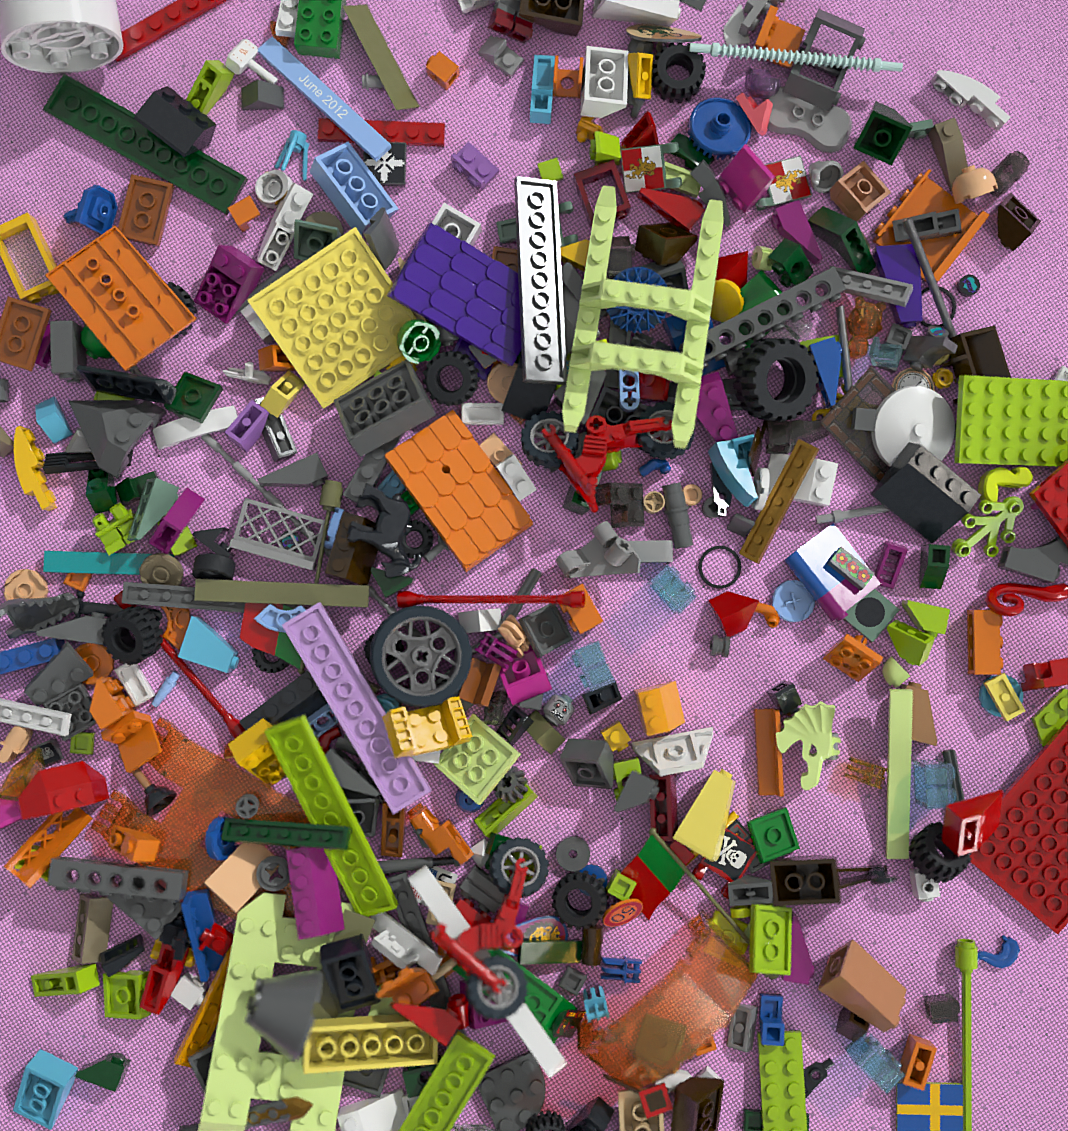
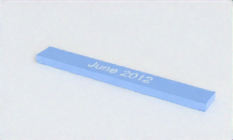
(324, 99)

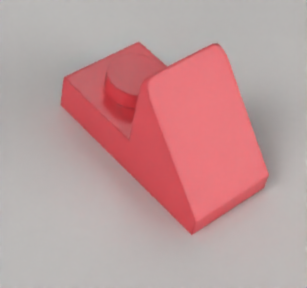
(758, 115)

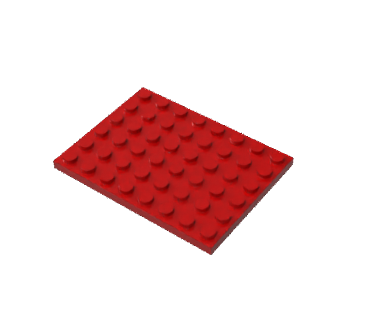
(1031, 843)

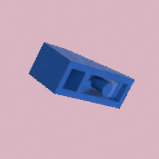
(828, 360)

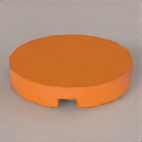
(98, 660)

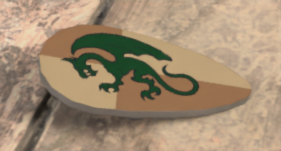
(661, 34)

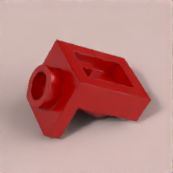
(216, 939)

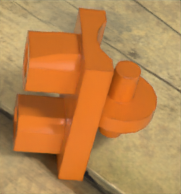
(384, 971)

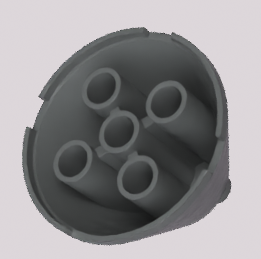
(284, 1010)

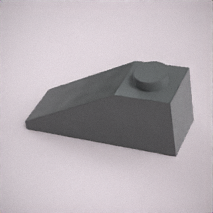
(299, 474)
(81, 629)

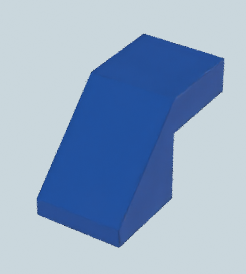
(770, 1019)

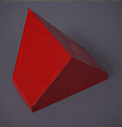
(642, 134)
(733, 268)
(733, 611)

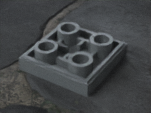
(77, 703)

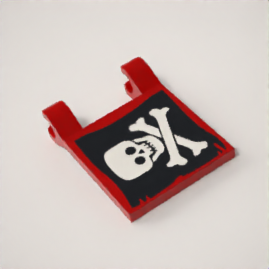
(733, 861)

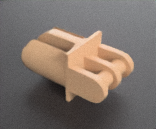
(514, 635)
(15, 743)

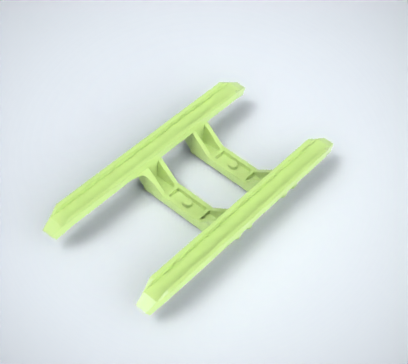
(604, 293)

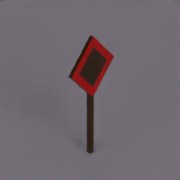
(654, 1099)

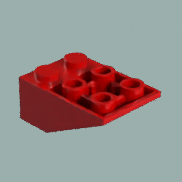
(971, 822)

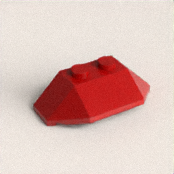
(62, 790)

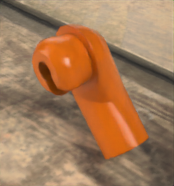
(769, 613)

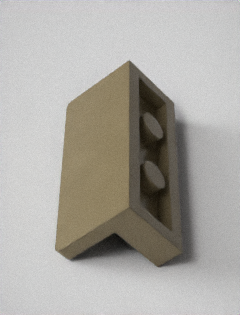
(91, 928)

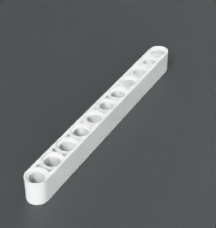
(523, 1019)

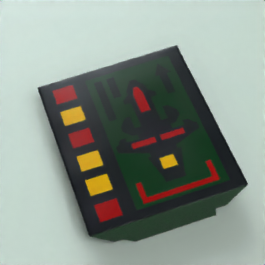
(567, 1023)

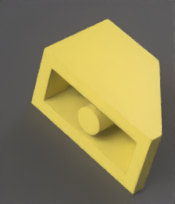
(282, 394)

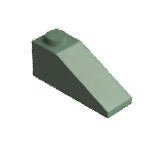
(154, 504)

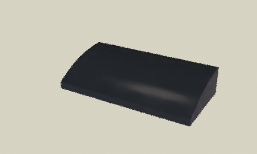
(128, 384)
(610, 410)

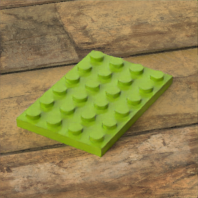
(1011, 421)

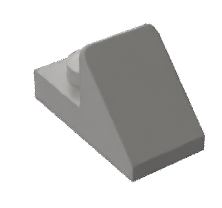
(500, 56)

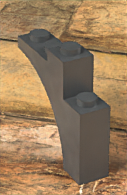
(1038, 562)

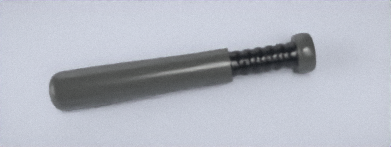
(403, 865)

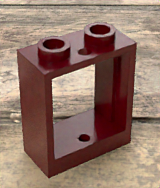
(597, 173)

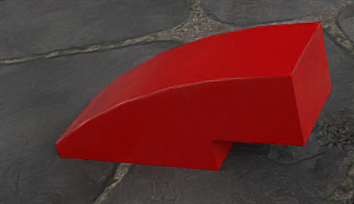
(162, 980)

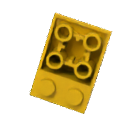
(256, 755)

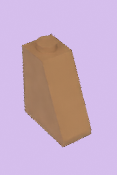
(922, 718)

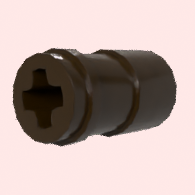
(592, 945)

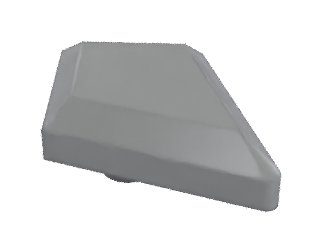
(78, 443)

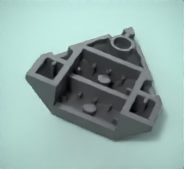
(114, 428)

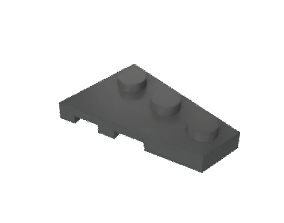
(58, 676)

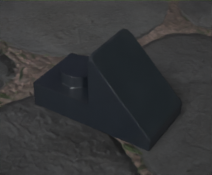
(212, 538)
(601, 697)
(176, 936)

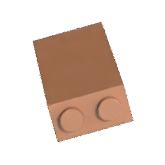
(863, 986)

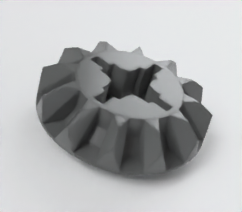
(263, 876)

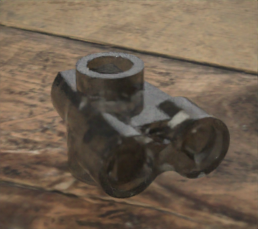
(493, 713)

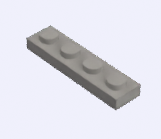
(875, 287)

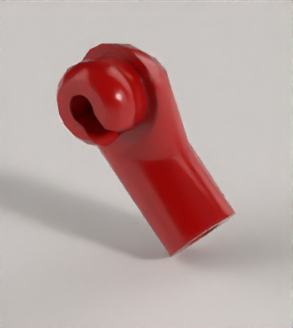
(326, 738)

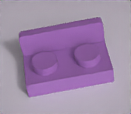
(474, 166)

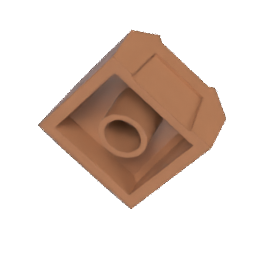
(858, 192)

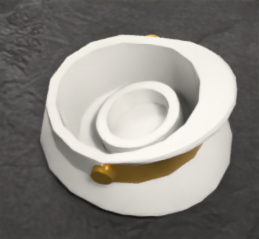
(272, 188)

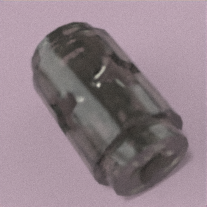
(1009, 172)

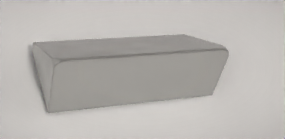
(742, 1028)

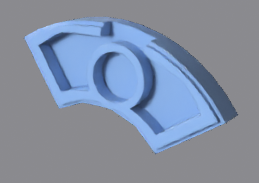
(273, 617)

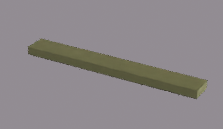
(281, 593)

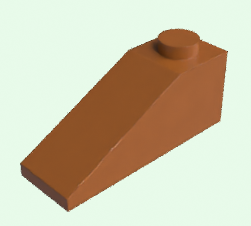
(393, 831)

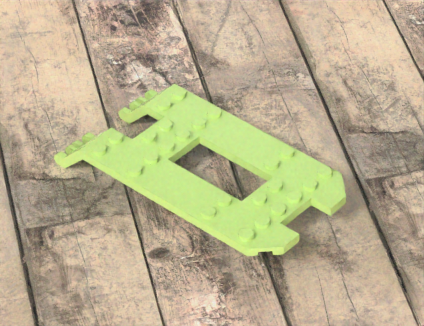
(237, 1064)

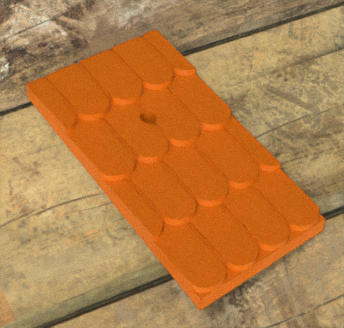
(131, 311)
(459, 490)

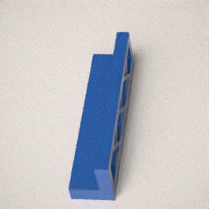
(198, 915)

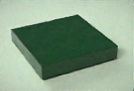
(194, 397)

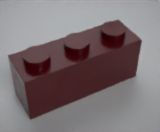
(664, 807)

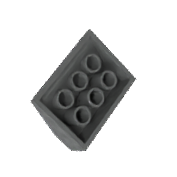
(383, 408)

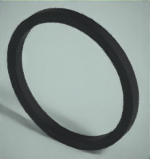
(952, 300)
(725, 548)

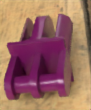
(494, 648)

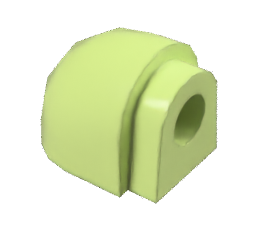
(760, 258)
(894, 673)

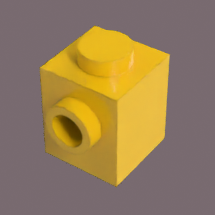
(616, 736)

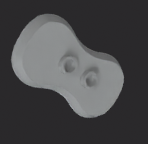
(821, 128)

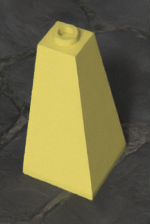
(707, 818)

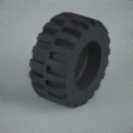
(798, 379)

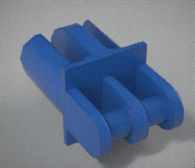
(617, 969)

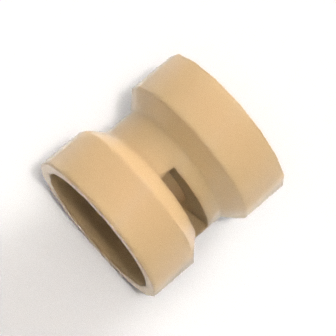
(655, 500)

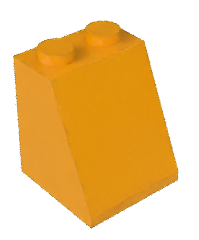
(659, 708)

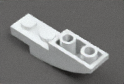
(980, 98)
(281, 228)

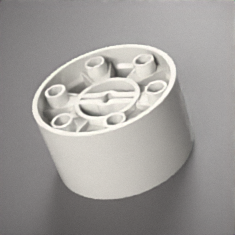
(60, 34)

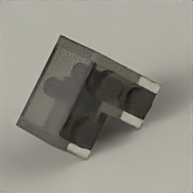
(624, 503)

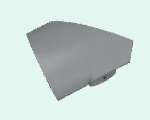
(601, 556)

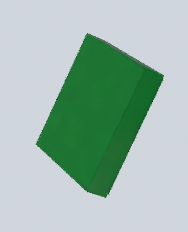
(773, 835)

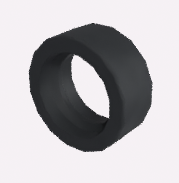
(213, 567)

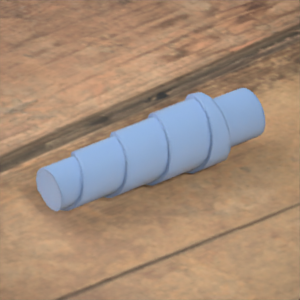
(167, 686)

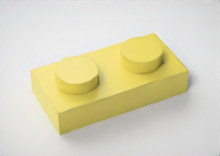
(1004, 697)

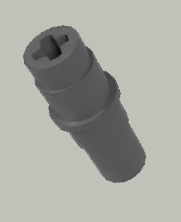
(677, 515)

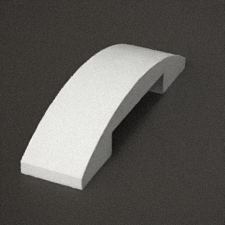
(185, 428)

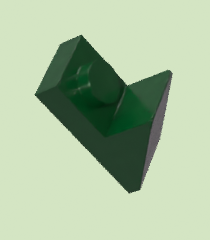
(131, 488)

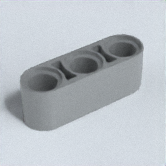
(654, 551)

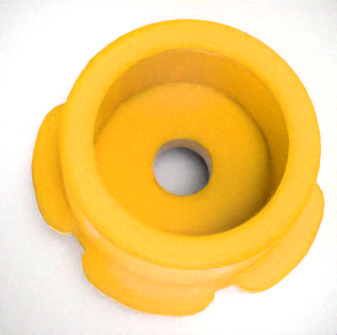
(947, 378)

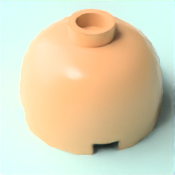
(973, 183)

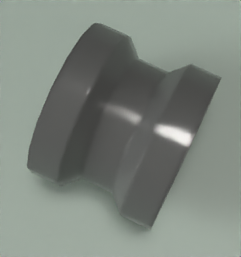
(708, 510)
(719, 646)
(247, 810)

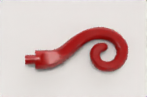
(1047, 594)

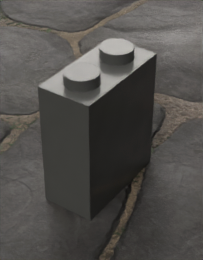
(67, 350)

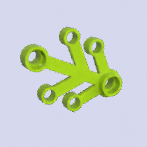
(990, 525)

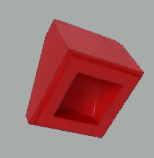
(681, 852)

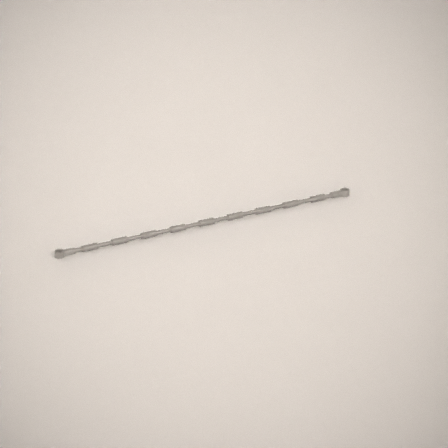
(276, 502)

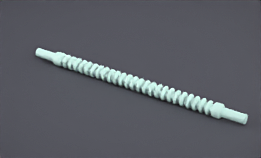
(875, 64)

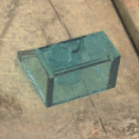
(672, 589)

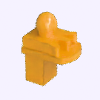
(586, 129)

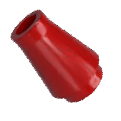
(459, 1004)

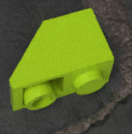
(604, 148)

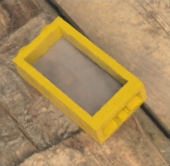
(27, 258)

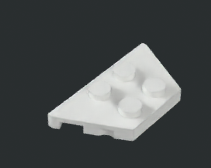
(675, 752)

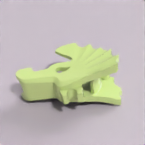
(813, 727)

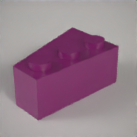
(714, 409)

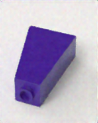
(902, 265)

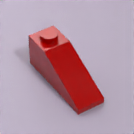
(674, 208)
(434, 1021)

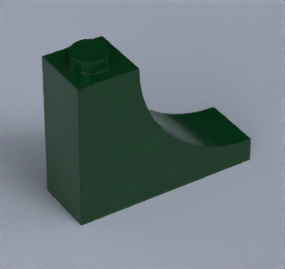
(844, 237)

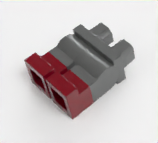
(507, 16)

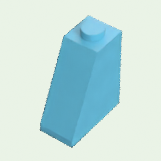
(207, 647)

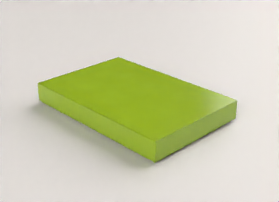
(770, 939)

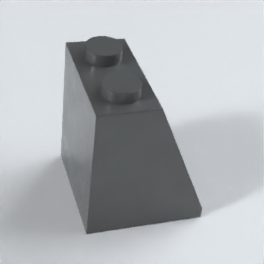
(596, 381)

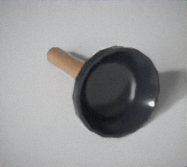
(156, 797)

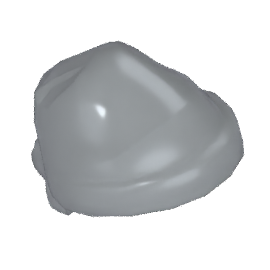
(824, 175)

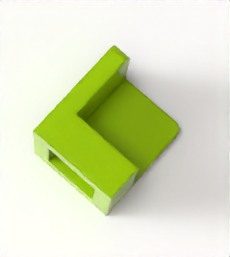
(620, 885)

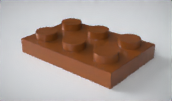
(145, 210)
(22, 332)

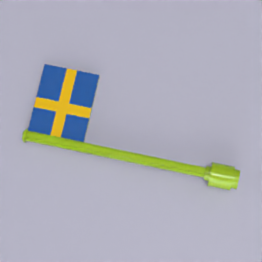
(944, 1104)

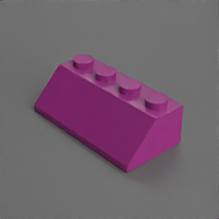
(314, 893)

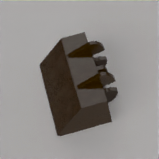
(978, 355)

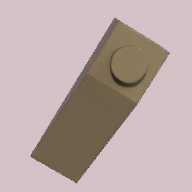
(949, 149)

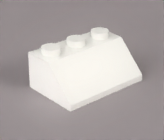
(604, 81)

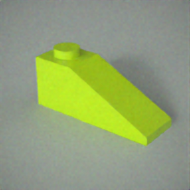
(210, 85)
(65, 980)

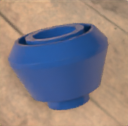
(469, 806)

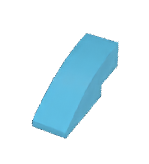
(542, 89)
(733, 472)

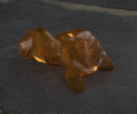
(863, 325)

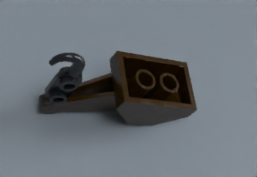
(816, 879)

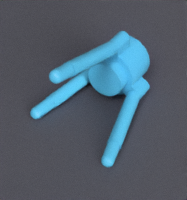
(295, 143)

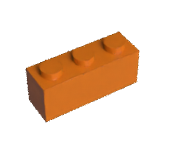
(984, 642)

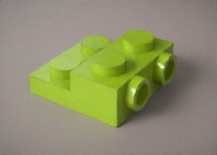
(124, 994)

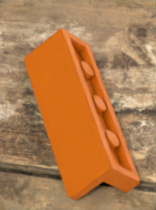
(767, 753)

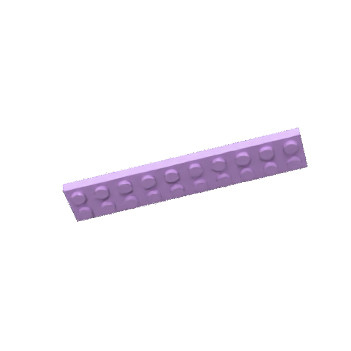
(354, 706)

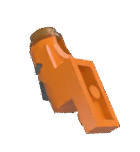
(437, 836)

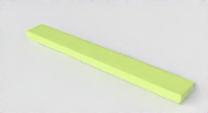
(899, 773)

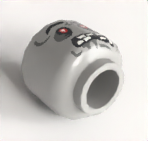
(558, 709)

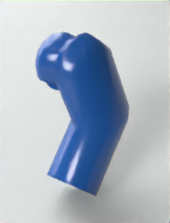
(655, 464)

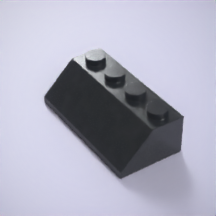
(294, 700)

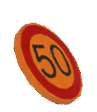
(622, 912)

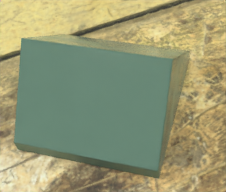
(312, 238)

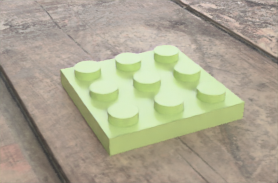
(479, 763)

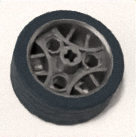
(420, 693)

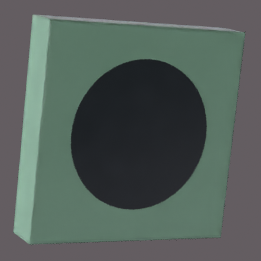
(871, 615)

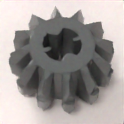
(511, 792)

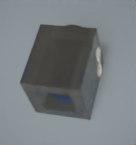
(941, 1008)

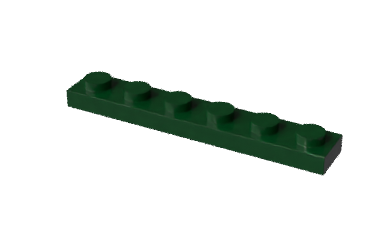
(286, 834)

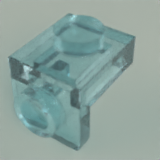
(884, 354)

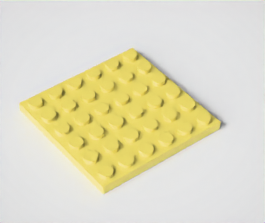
(334, 317)

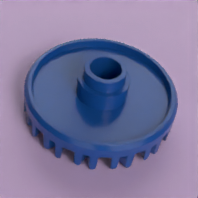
(719, 127)
(637, 318)

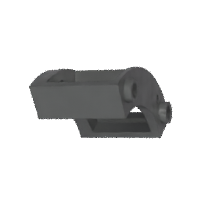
(809, 89)

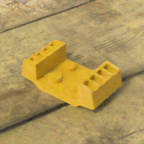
(427, 728)

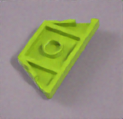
(1051, 716)

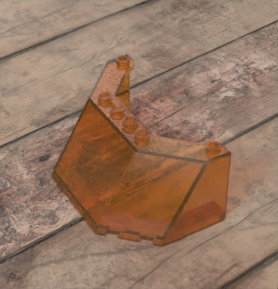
(675, 1013)

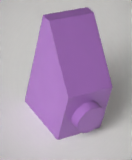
(248, 426)

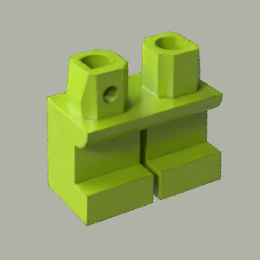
(116, 531)

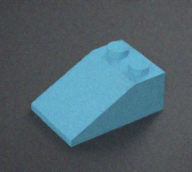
(44, 1088)

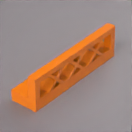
(51, 845)

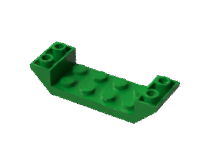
(541, 999)

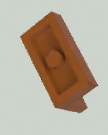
(479, 683)

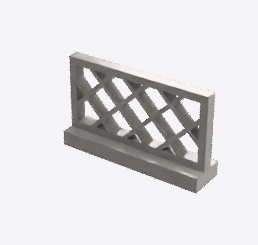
(269, 550)

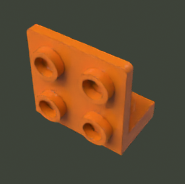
(779, 35)
(135, 739)
(411, 987)

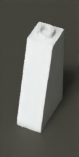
(638, 11)

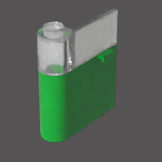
(761, 289)

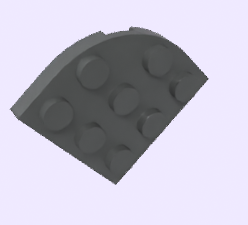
(513, 1092)

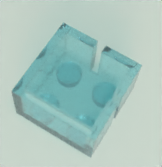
(593, 666)
(933, 783)
(876, 1062)

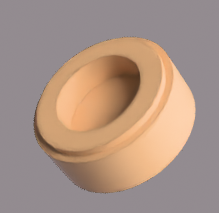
(692, 494)

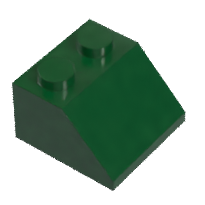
(883, 133)

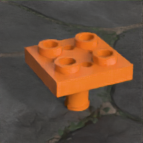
(853, 657)

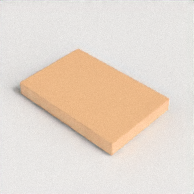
(236, 878)

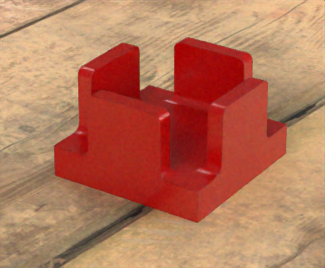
(1045, 674)

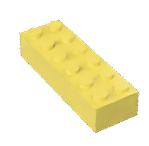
(367, 1044)

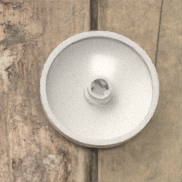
(914, 417)

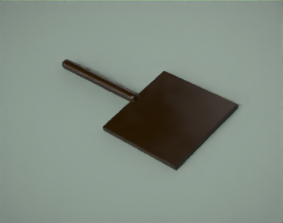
(756, 448)

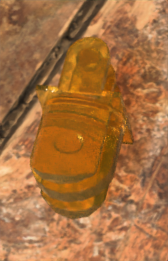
(868, 773)

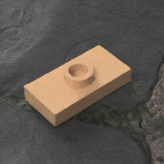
(495, 449)

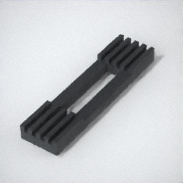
(59, 462)

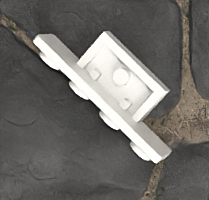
(402, 946)

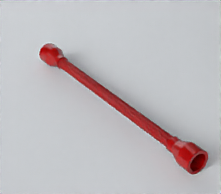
(572, 599)
(233, 724)

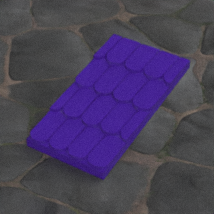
(462, 293)

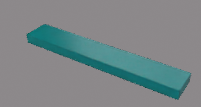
(93, 562)

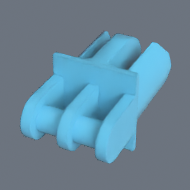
(596, 1006)

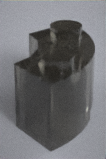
(620, 256)

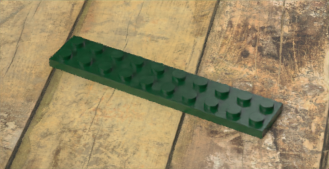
(120, 132)

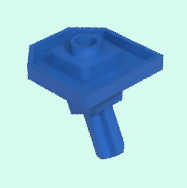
(94, 210)

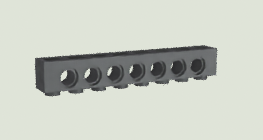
(828, 281)

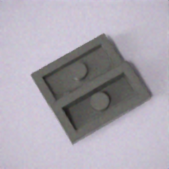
(382, 238)

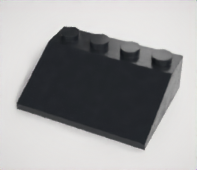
(925, 492)

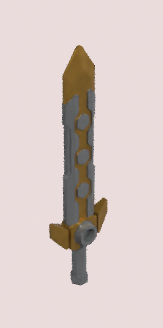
(269, 1113)

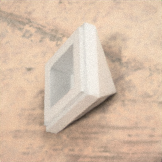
(480, 856)

